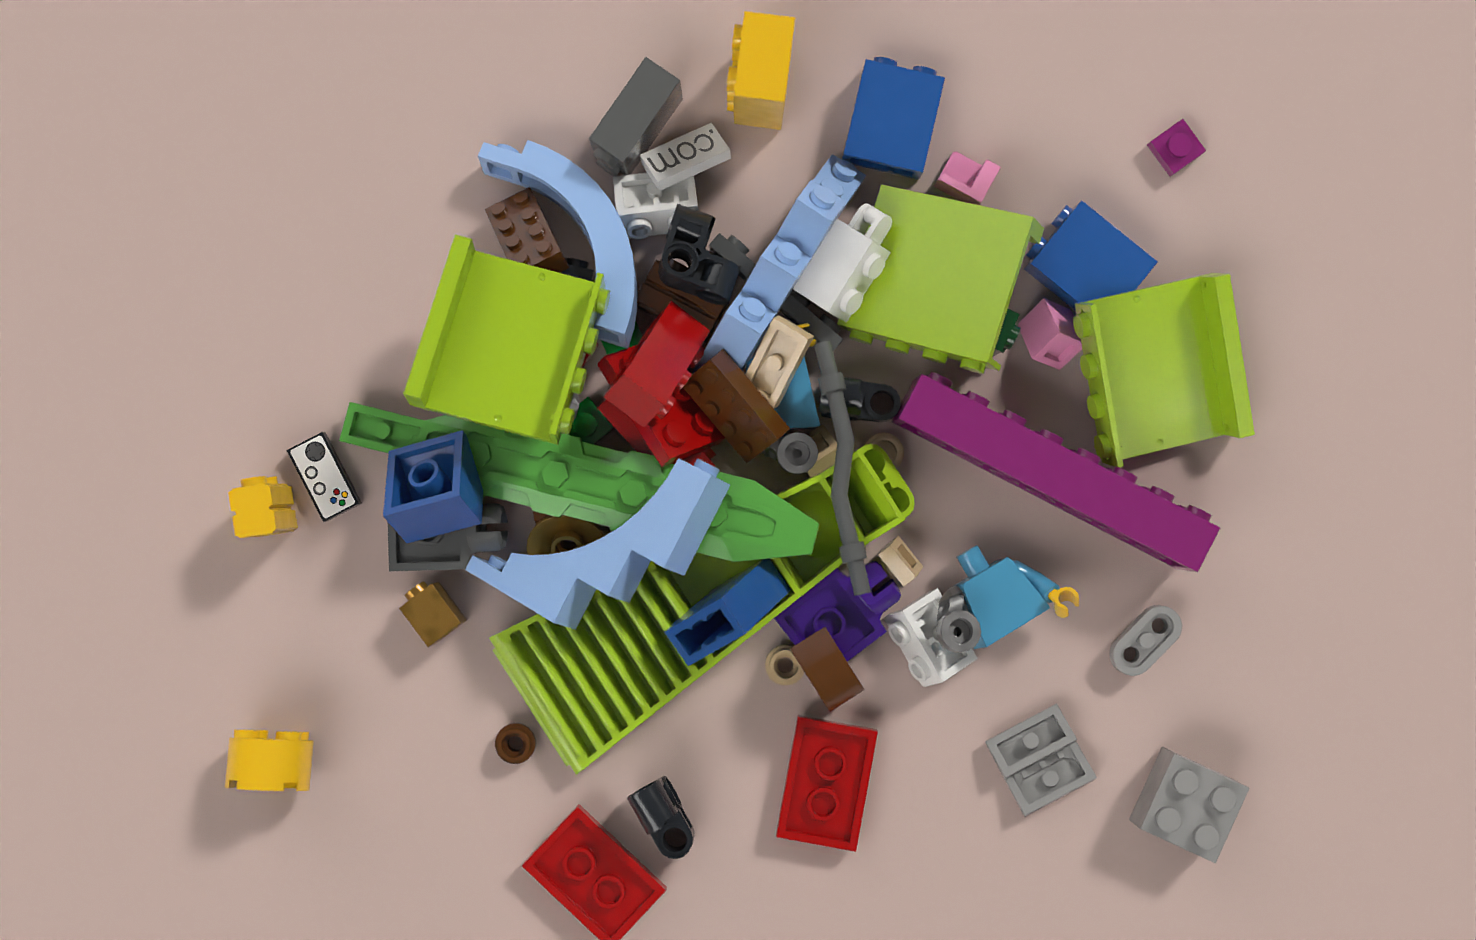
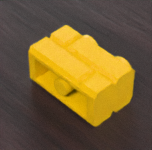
(262, 507)

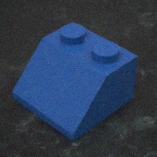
(432, 488)

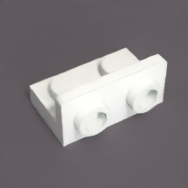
(645, 208)
(915, 633)

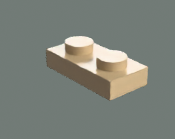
(778, 359)

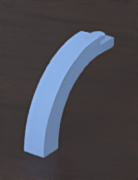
(591, 210)

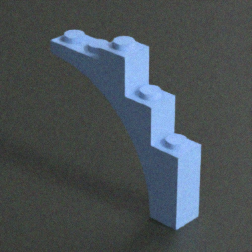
(784, 261)

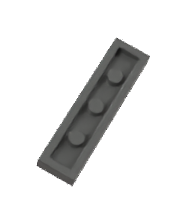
(795, 305)

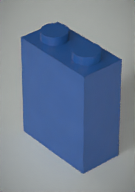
(893, 118)
(1087, 258)
(727, 611)

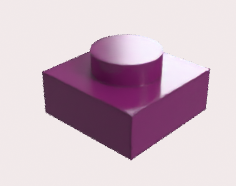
(1176, 147)

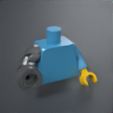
(796, 451)
(995, 601)

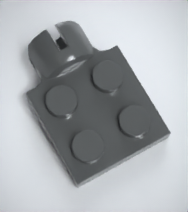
(450, 549)

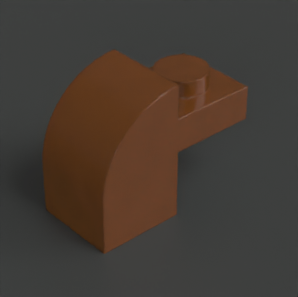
(827, 669)

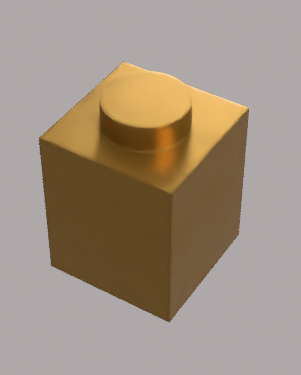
(431, 612)

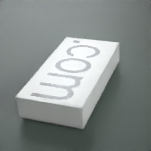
(685, 156)

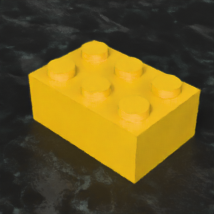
(760, 69)

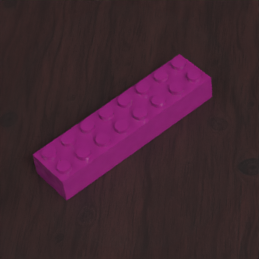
(1056, 474)

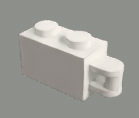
(846, 263)

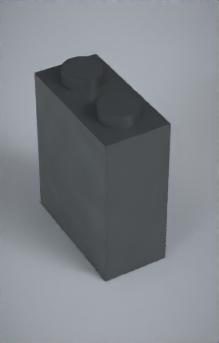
(635, 118)

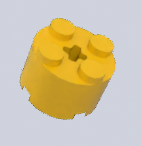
(269, 763)

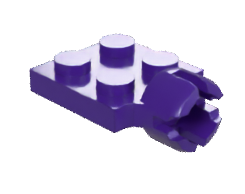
(848, 618)

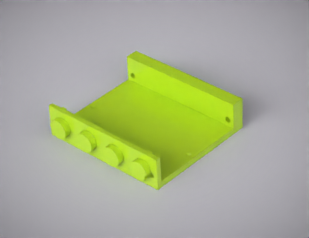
(944, 278)
(506, 344)
(1163, 367)

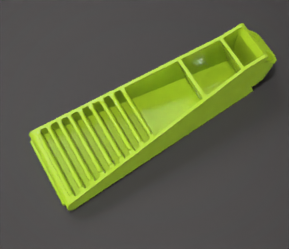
(619, 663)

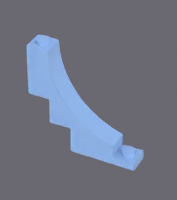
(662, 532)

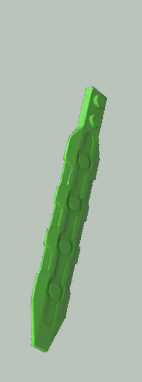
(593, 482)

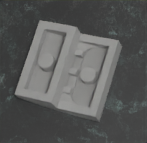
(1040, 760)

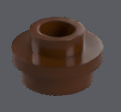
(503, 748)

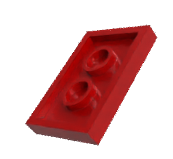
(680, 432)
(826, 783)
(594, 876)

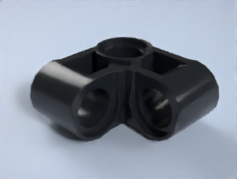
(708, 275)
(858, 398)
(659, 810)

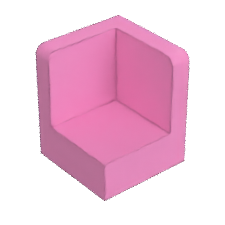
(966, 178)
(1050, 334)

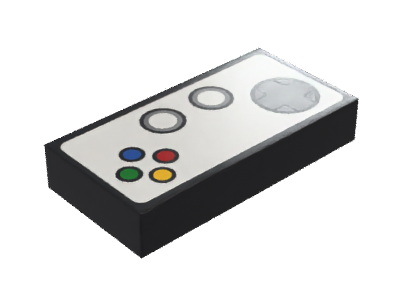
(324, 476)

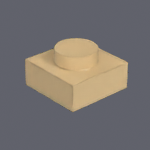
(826, 450)
(899, 561)

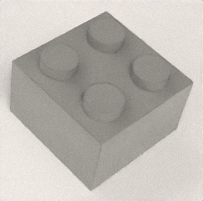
(1188, 804)

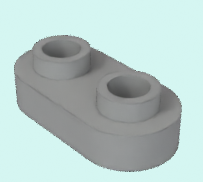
(1147, 643)

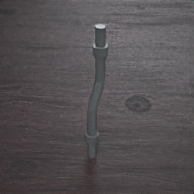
(833, 385)

